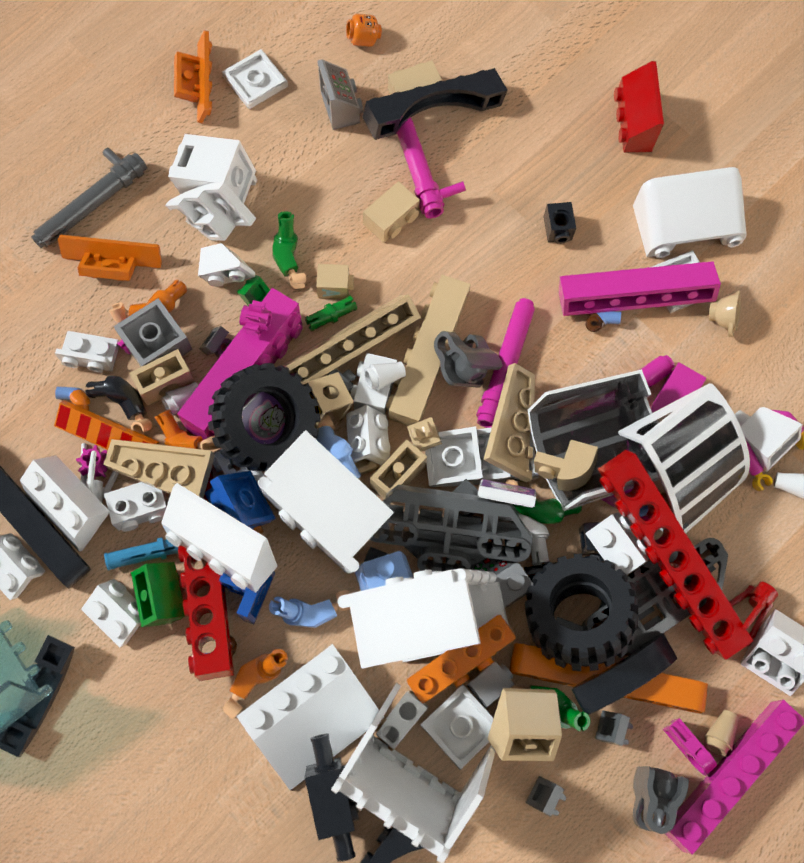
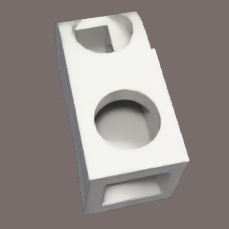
(401, 719)

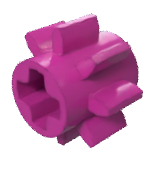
(255, 318)
(100, 468)

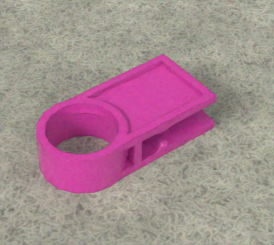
(690, 746)

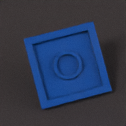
(240, 498)
(251, 601)

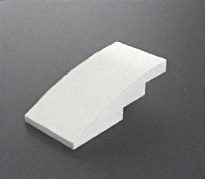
(462, 458)

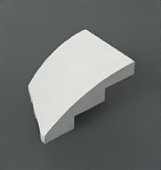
(212, 210)

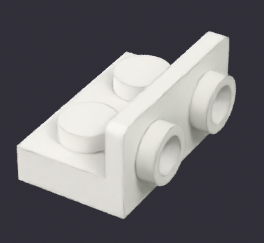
(88, 351)

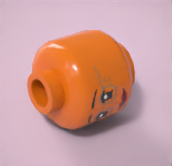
(363, 30)

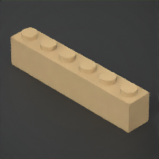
(354, 339)
(422, 361)

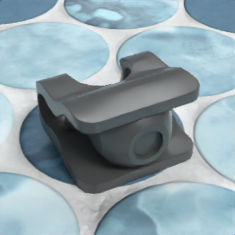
(462, 363)
(658, 794)

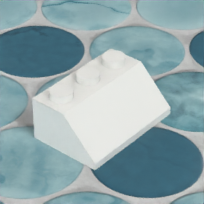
(64, 500)

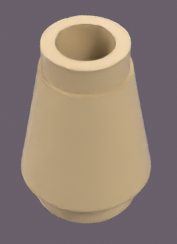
(722, 734)

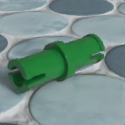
(330, 313)

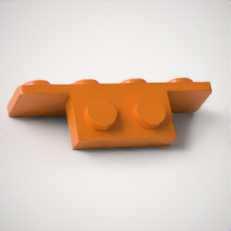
(192, 77)
(109, 257)
(456, 664)

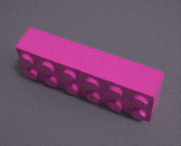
(241, 353)

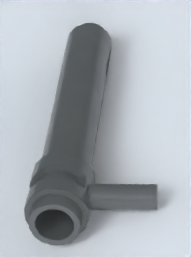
(119, 176)

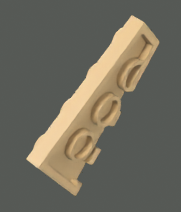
(510, 433)

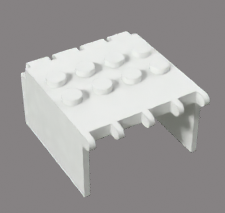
(323, 501)
(422, 614)
(409, 795)

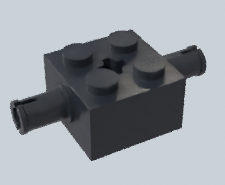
(331, 811)

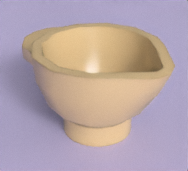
(726, 312)

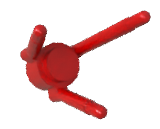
(761, 600)

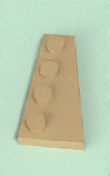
(161, 465)

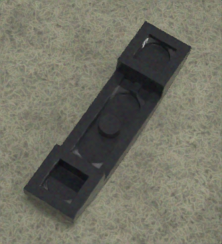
(53, 665)
(625, 675)

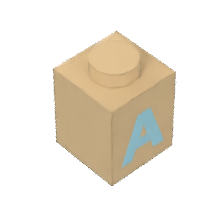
(334, 281)

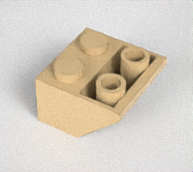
(526, 725)

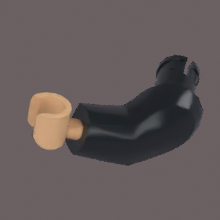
(126, 396)

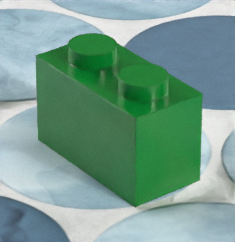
(158, 594)

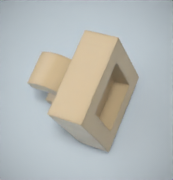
(424, 434)

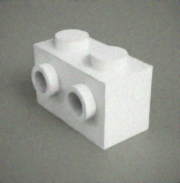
(135, 506)

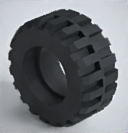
(228, 407)
(582, 577)

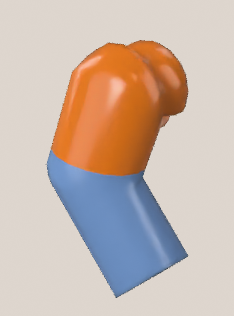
(74, 394)

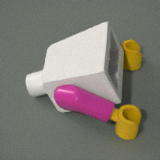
(768, 439)

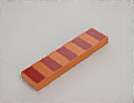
(94, 427)

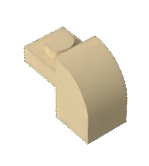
(572, 470)

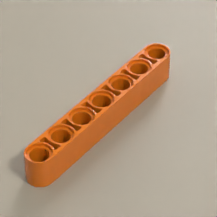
(662, 690)

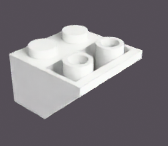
(778, 653)

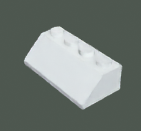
(218, 539)

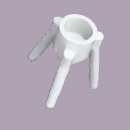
(96, 486)

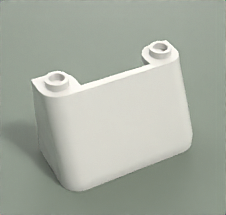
(691, 210)

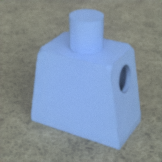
(376, 571)

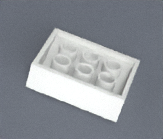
(310, 702)

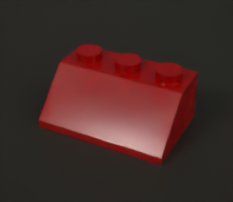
(639, 109)

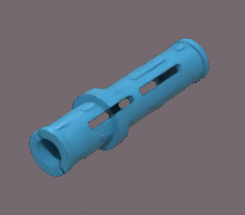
(140, 553)

